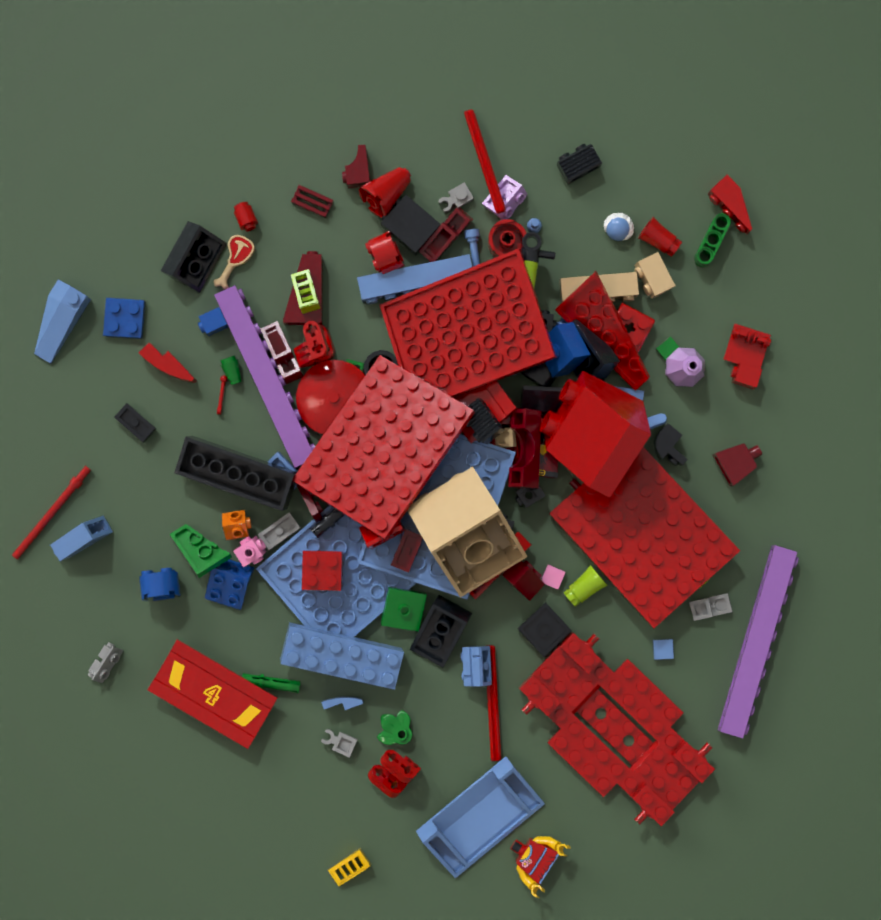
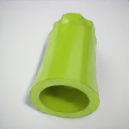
(585, 586)

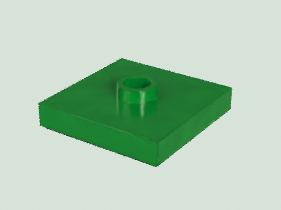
(403, 609)

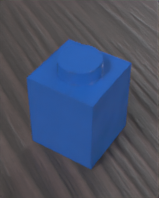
(212, 322)

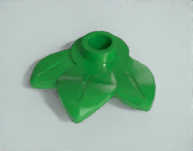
(393, 726)

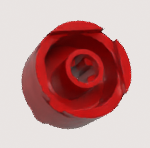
(502, 229)
(385, 252)

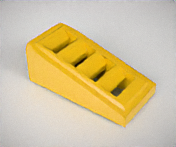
(362, 857)

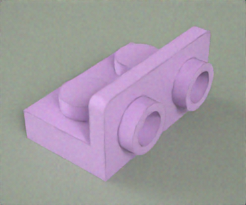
(512, 196)

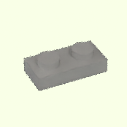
(279, 531)

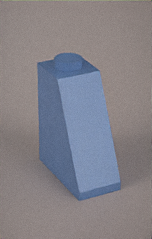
(81, 538)

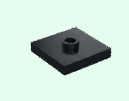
(544, 629)

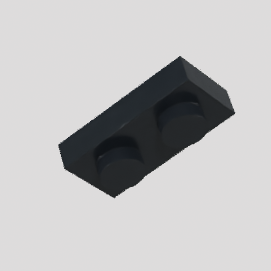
(135, 422)

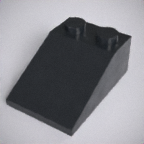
(602, 357)
(440, 631)

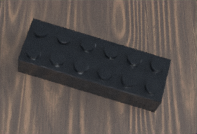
(236, 473)

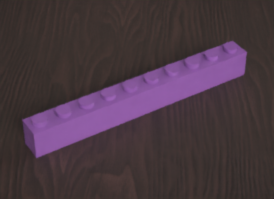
(264, 374)
(757, 641)

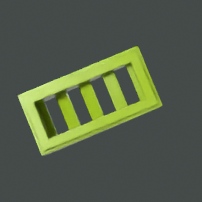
(310, 302)

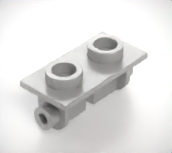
(100, 670)

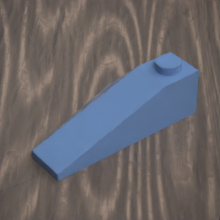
(60, 316)

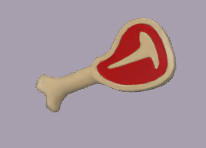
(240, 251)

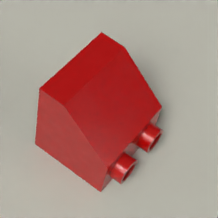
(596, 431)

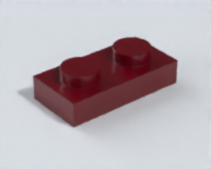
(314, 507)
(407, 551)

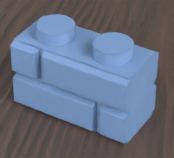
(476, 666)

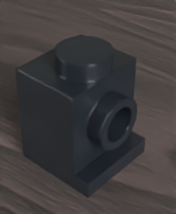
(537, 494)

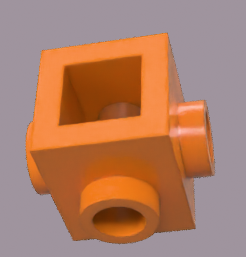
(236, 524)

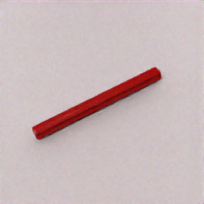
(484, 161)
(493, 711)

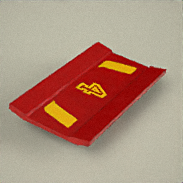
(212, 694)

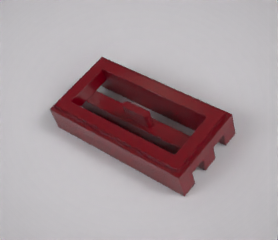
(297, 194)

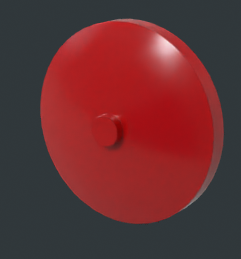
(325, 392)

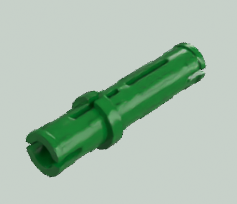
(273, 683)

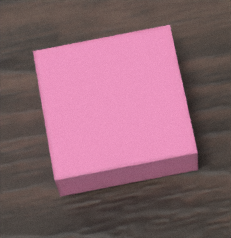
(553, 576)

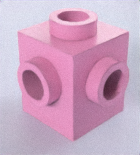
(250, 551)

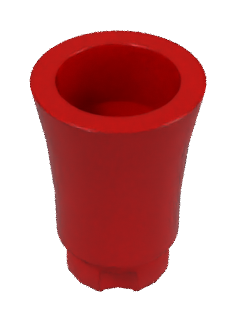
(660, 237)

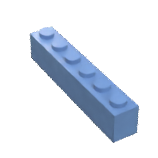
(409, 278)

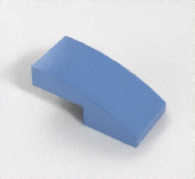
(347, 701)

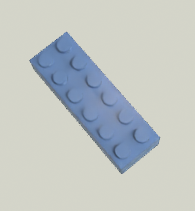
(341, 656)

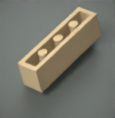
(617, 285)

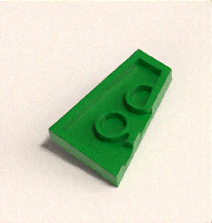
(199, 551)

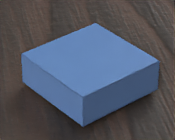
(663, 649)

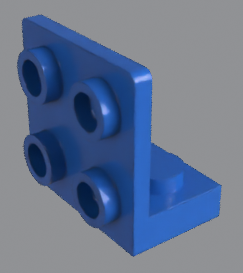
(229, 584)

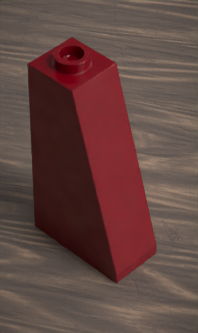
(293, 314)

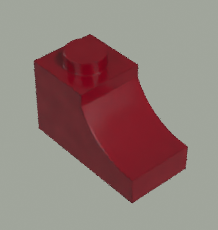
(357, 172)

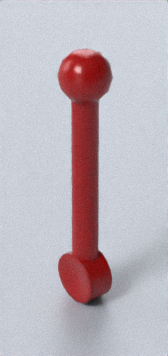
(223, 379)

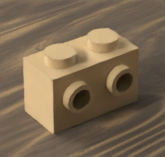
(654, 275)

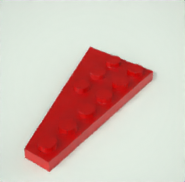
(595, 310)

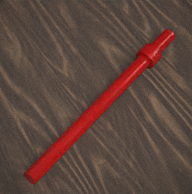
(75, 482)

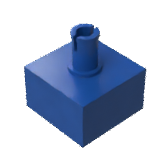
(568, 349)

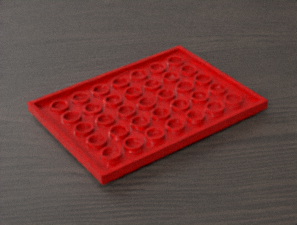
(470, 326)
(383, 447)
(646, 538)

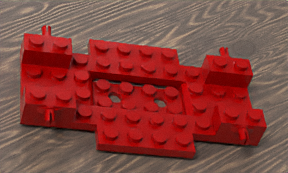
(659, 770)

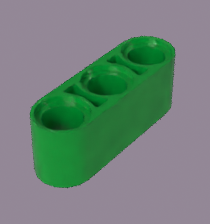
(716, 232)

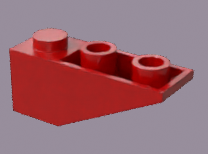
(730, 199)

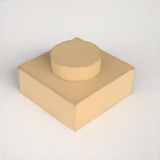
(506, 439)

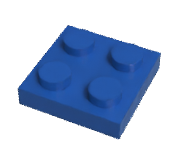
(124, 318)

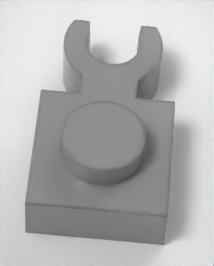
(458, 196)
(342, 743)

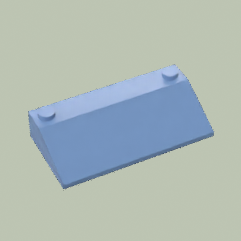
(480, 817)

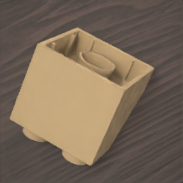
(466, 531)

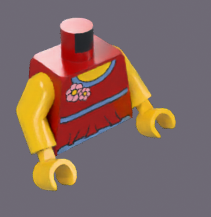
(536, 859)

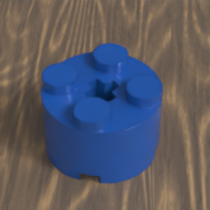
(159, 585)

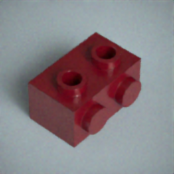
(524, 579)

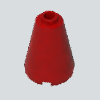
(385, 190)

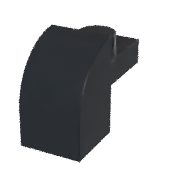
(664, 445)

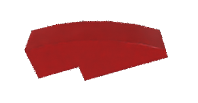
(166, 363)

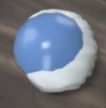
(619, 226)

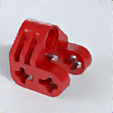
(315, 347)
(395, 773)

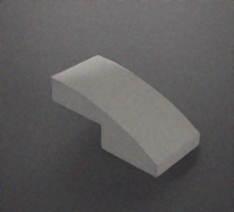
(711, 606)

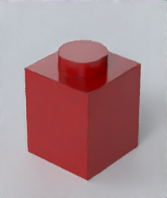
(746, 375)

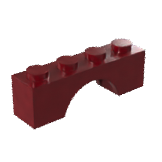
(527, 427)

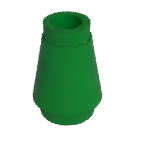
(231, 369)

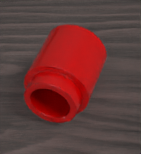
(245, 216)

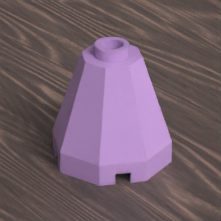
(685, 367)

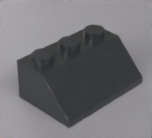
(193, 256)
(541, 398)

